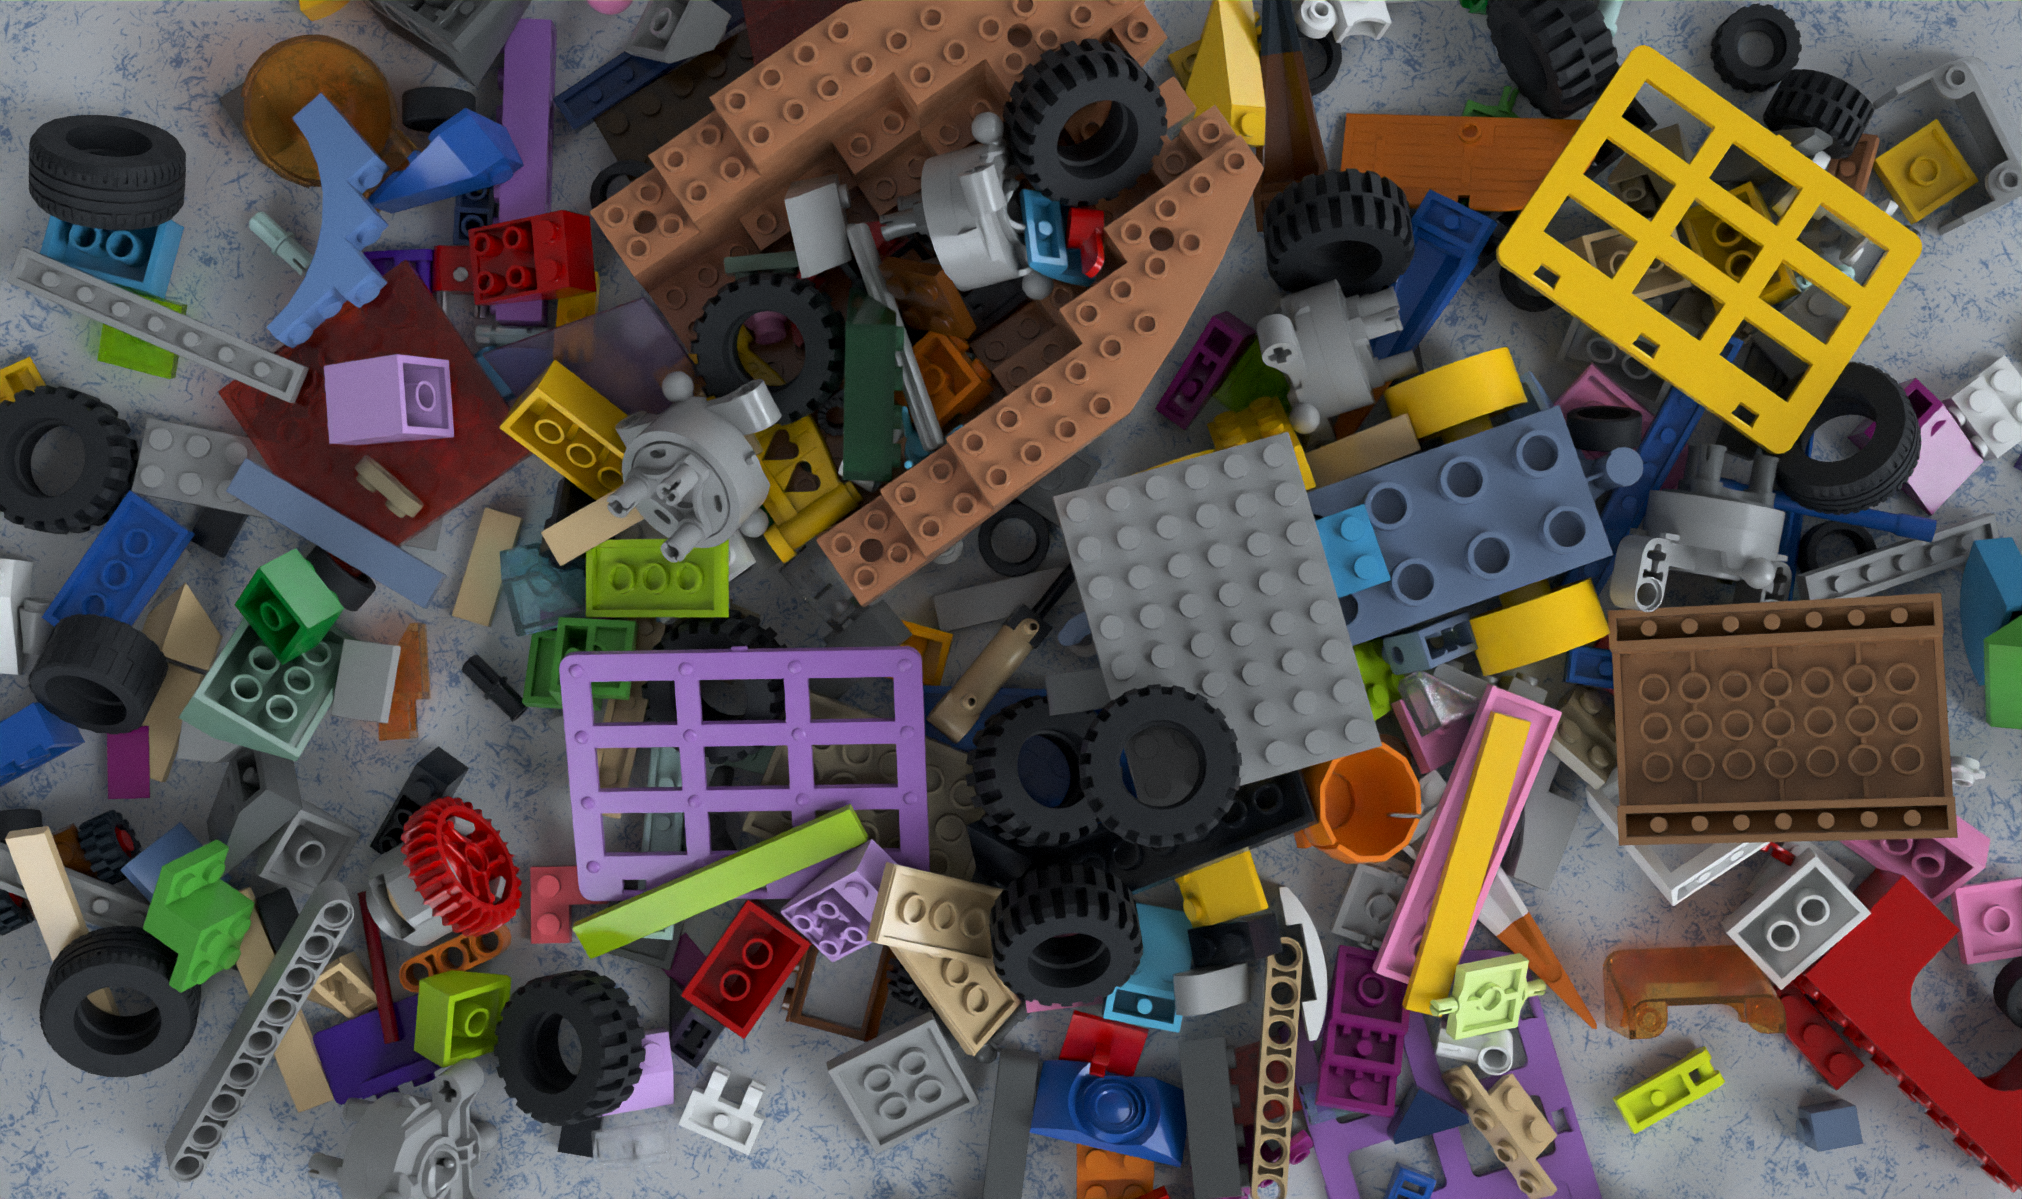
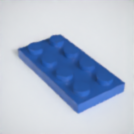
(122, 564)

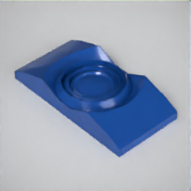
(1111, 1113)

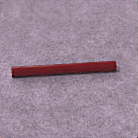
(379, 973)

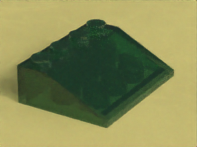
(870, 388)

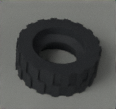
(1772, 23)

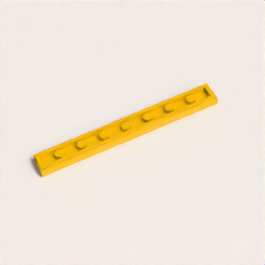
(1466, 861)

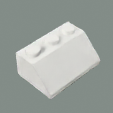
(1795, 918)

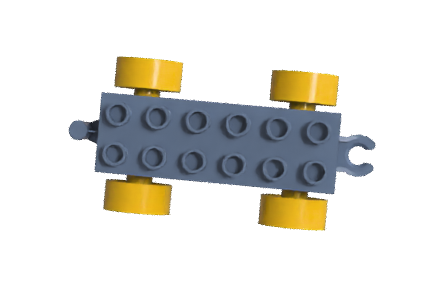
(1477, 518)

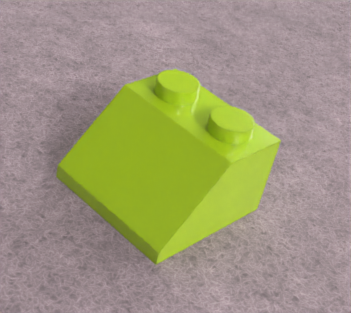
(459, 1015)

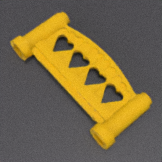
(795, 514)

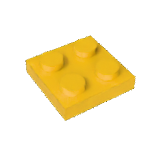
(1924, 171)

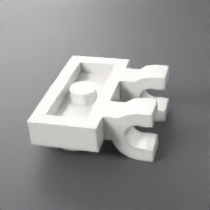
(722, 1119)

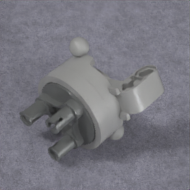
(1706, 533)

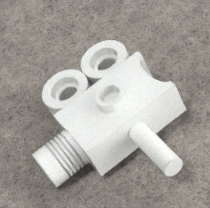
(1344, 17)

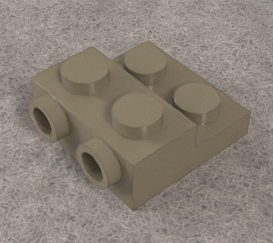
(1586, 735)

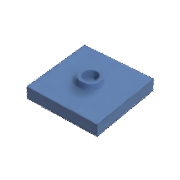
(146, 866)

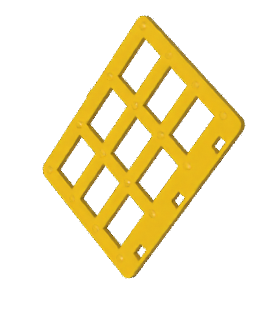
(1621, 317)

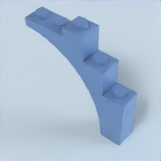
(348, 225)

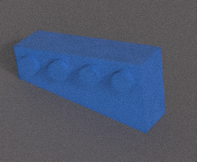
(33, 739)

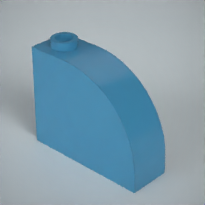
(1989, 595)

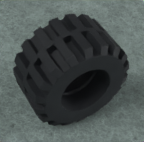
(1820, 101)

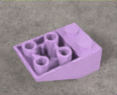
(840, 903)

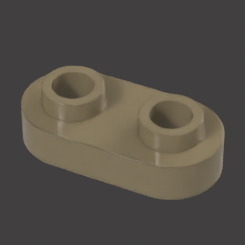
(376, 477)

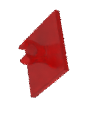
(1104, 1044)

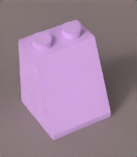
(388, 400)

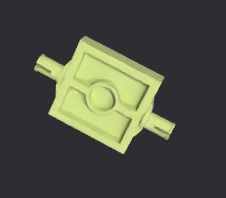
(1487, 996)

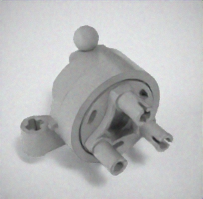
(1327, 353)
(694, 467)
(413, 1143)

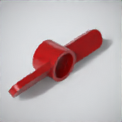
(1085, 233)

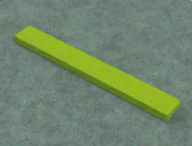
(720, 881)

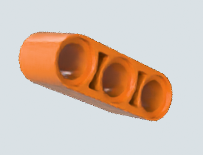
(437, 959)

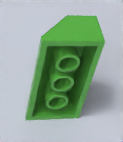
(2004, 676)

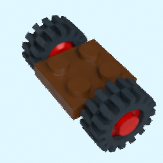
(96, 851)

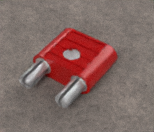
(453, 276)

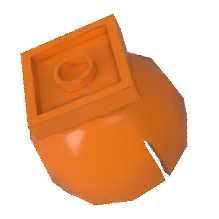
(1356, 804)

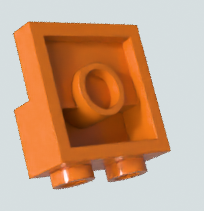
(949, 376)
(1111, 1174)

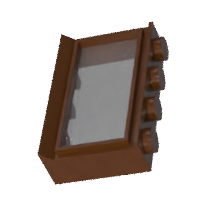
(841, 995)

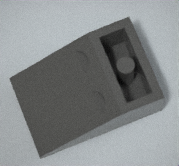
(253, 803)

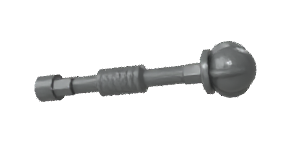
(989, 1051)

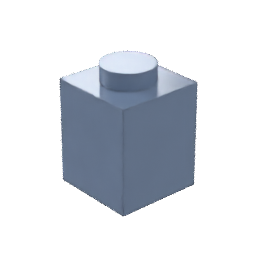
(1829, 1125)

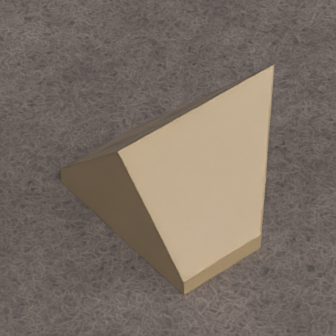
(183, 630)
(345, 987)

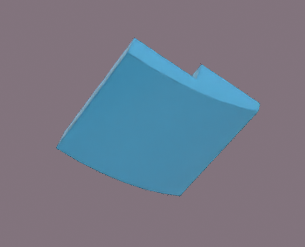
(1046, 239)

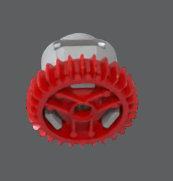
(444, 876)

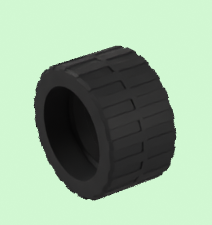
(98, 674)

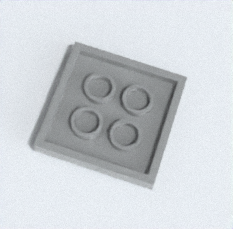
(903, 1082)

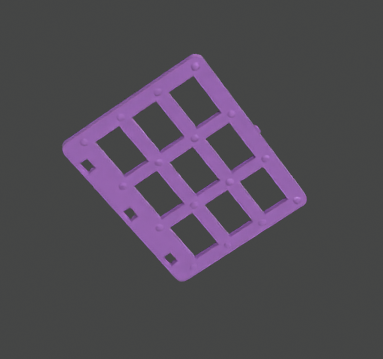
(603, 872)

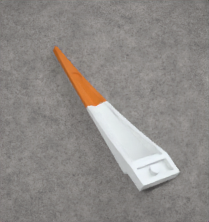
(1503, 909)

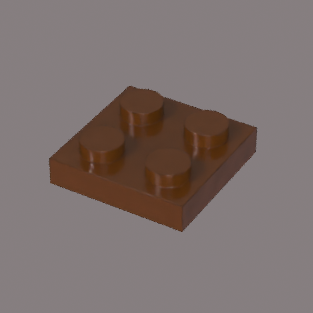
(927, 297)

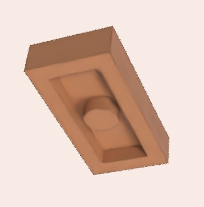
(1857, 167)

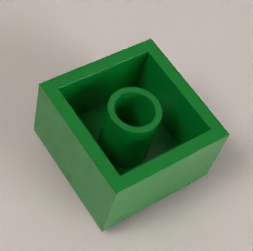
(289, 606)

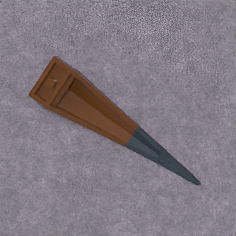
(1291, 126)

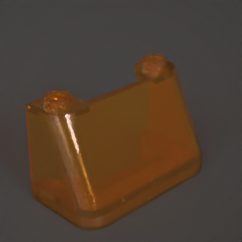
(1648, 980)

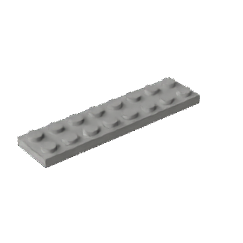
(200, 463)

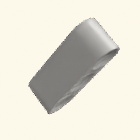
(1211, 988)

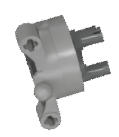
(972, 214)

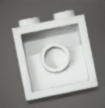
(1989, 408)

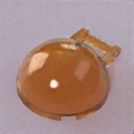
(291, 77)

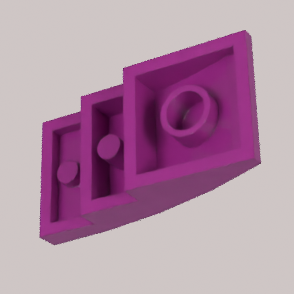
(1362, 1036)

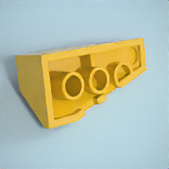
(1230, 70)

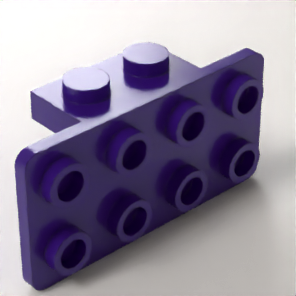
(364, 1066)

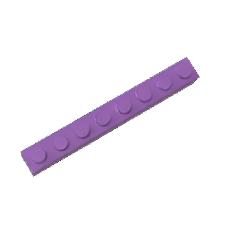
(529, 118)

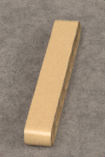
(1284, 1053)

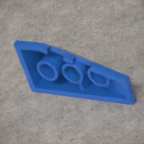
(461, 158)

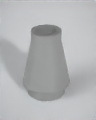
(34, 628)

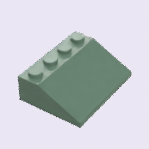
(261, 702)

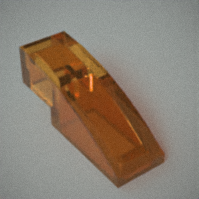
(410, 685)

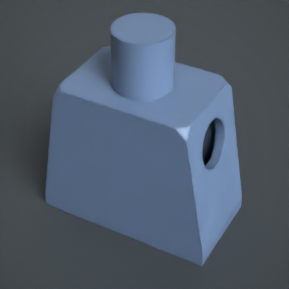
(1413, 651)

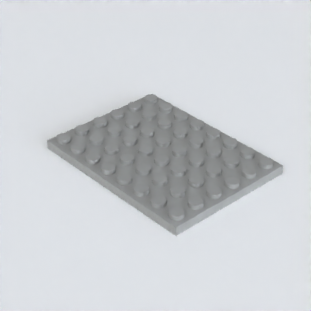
(1223, 589)

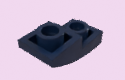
(471, 212)

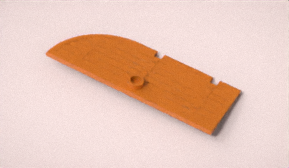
(1476, 158)

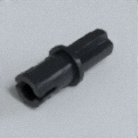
(494, 687)

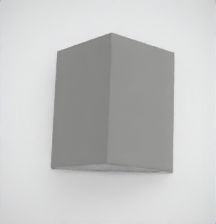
(365, 681)

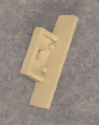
(1509, 1124)

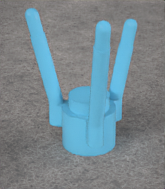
(914, 451)

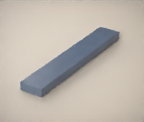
(336, 533)

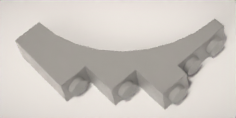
(1546, 816)

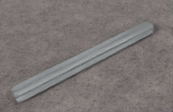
(913, 383)

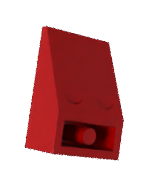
(532, 259)

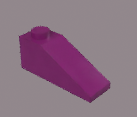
(1204, 368)

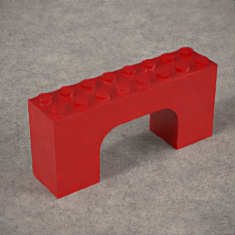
(1867, 990)

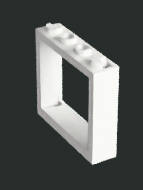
(1686, 878)

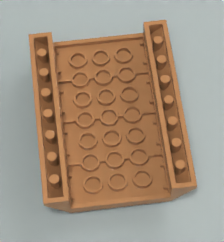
(1782, 722)

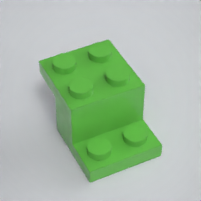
(575, 634)
(198, 915)

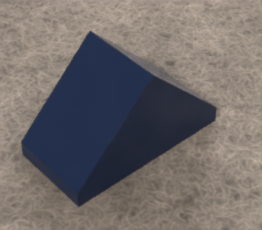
(1423, 1115)

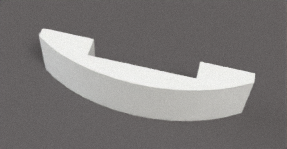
(1312, 1008)

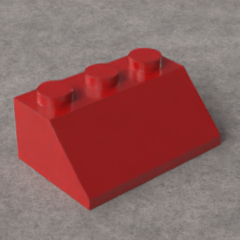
(746, 967)

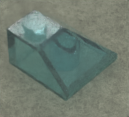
(538, 591)

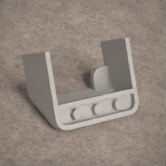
(1988, 120)

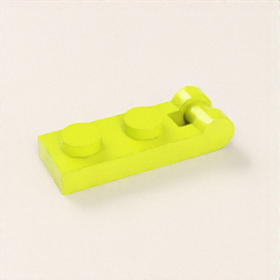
(1668, 1090)

